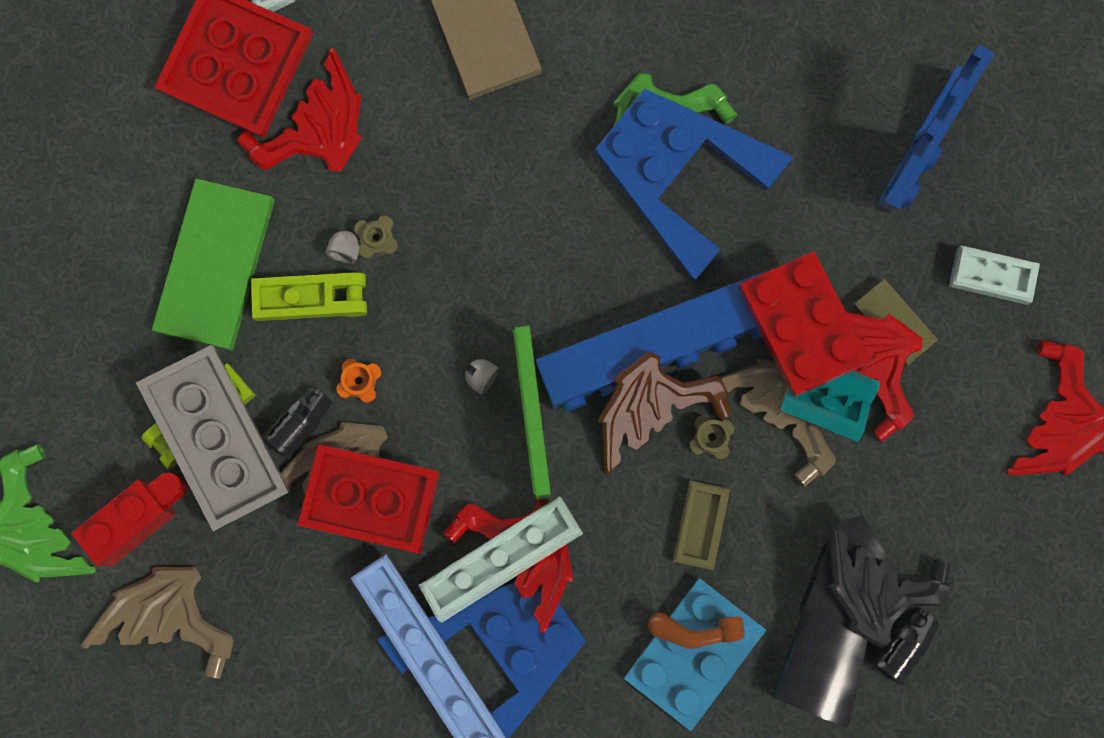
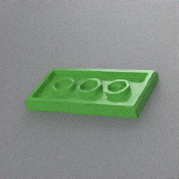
(213, 264)
(532, 413)

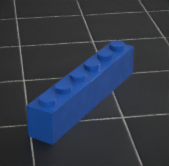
(672, 334)

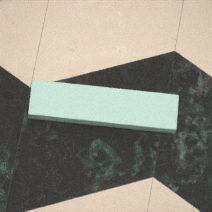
(500, 559)

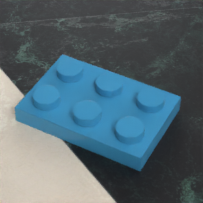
(690, 679)

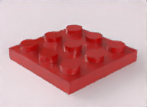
(235, 62)

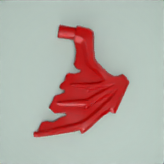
(324, 124)
(888, 347)
(1071, 427)
(550, 572)

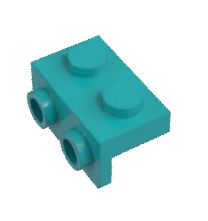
(837, 405)

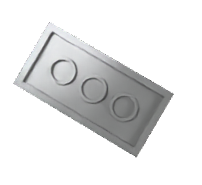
(212, 437)

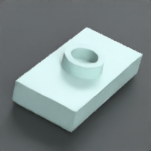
(994, 275)

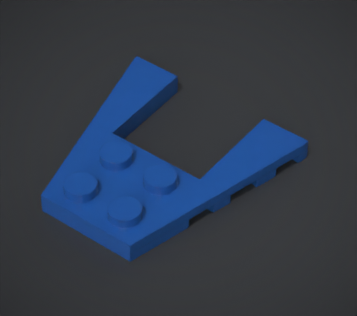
(653, 147)
(924, 147)
(513, 637)

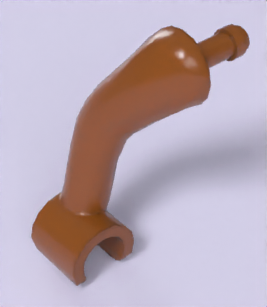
(668, 629)

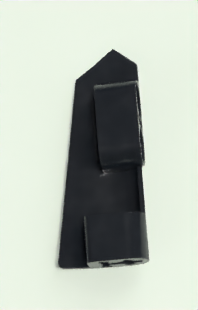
(824, 654)

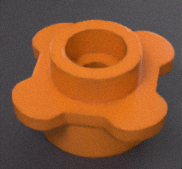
(353, 370)

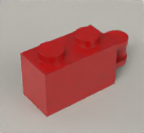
(130, 518)

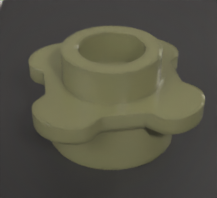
(370, 247)
(721, 430)

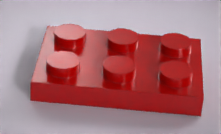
(804, 324)
(369, 498)

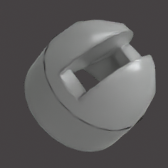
(343, 247)
(483, 376)

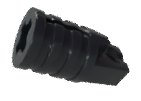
(297, 421)
(907, 646)

